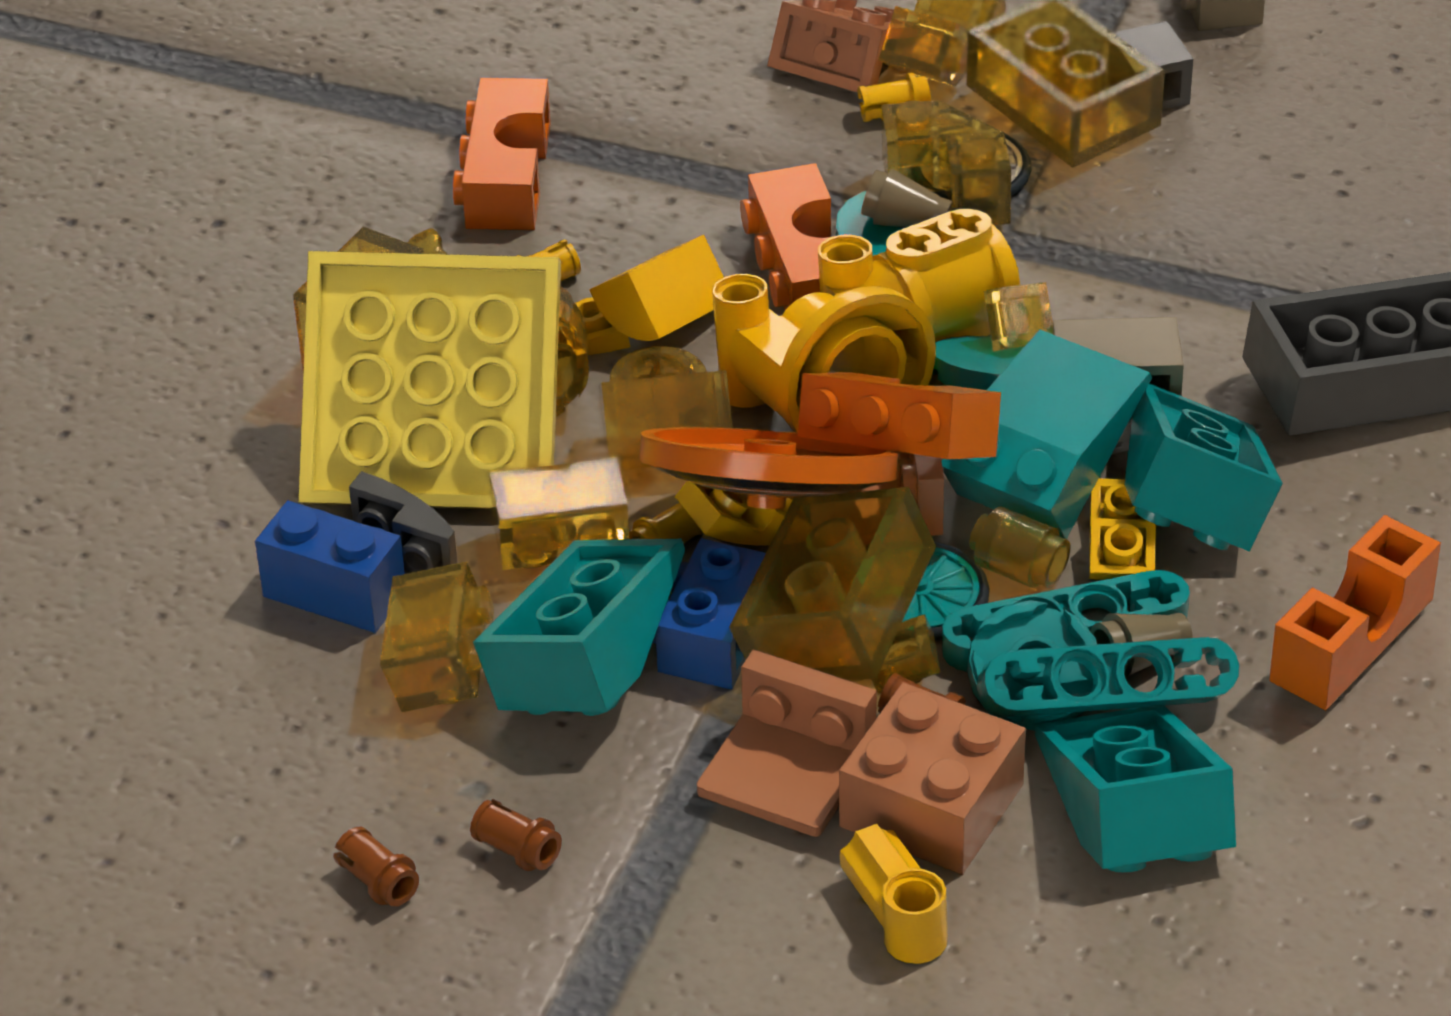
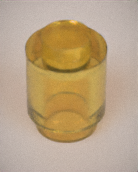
(1019, 548)

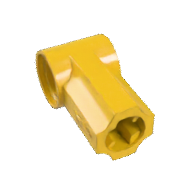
(899, 893)

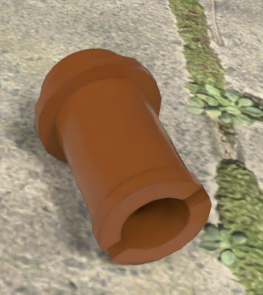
(527, 840)
(387, 875)

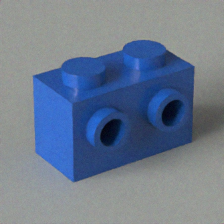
(329, 565)
(694, 627)

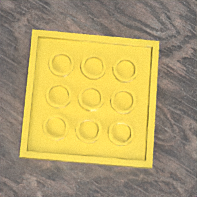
(427, 372)

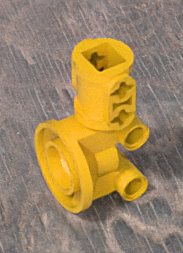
(870, 311)

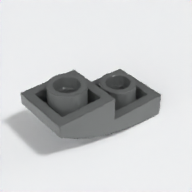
(424, 534)

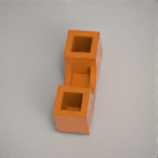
(501, 155)
(790, 220)
(898, 416)
(1333, 639)

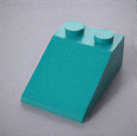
(1055, 431)
(1199, 470)
(580, 627)
(1140, 787)

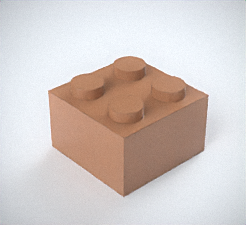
(933, 776)

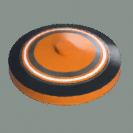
(765, 462)

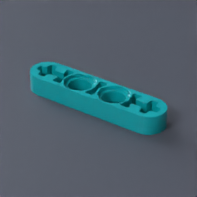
(1137, 590)
(1109, 683)

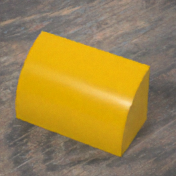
(661, 291)

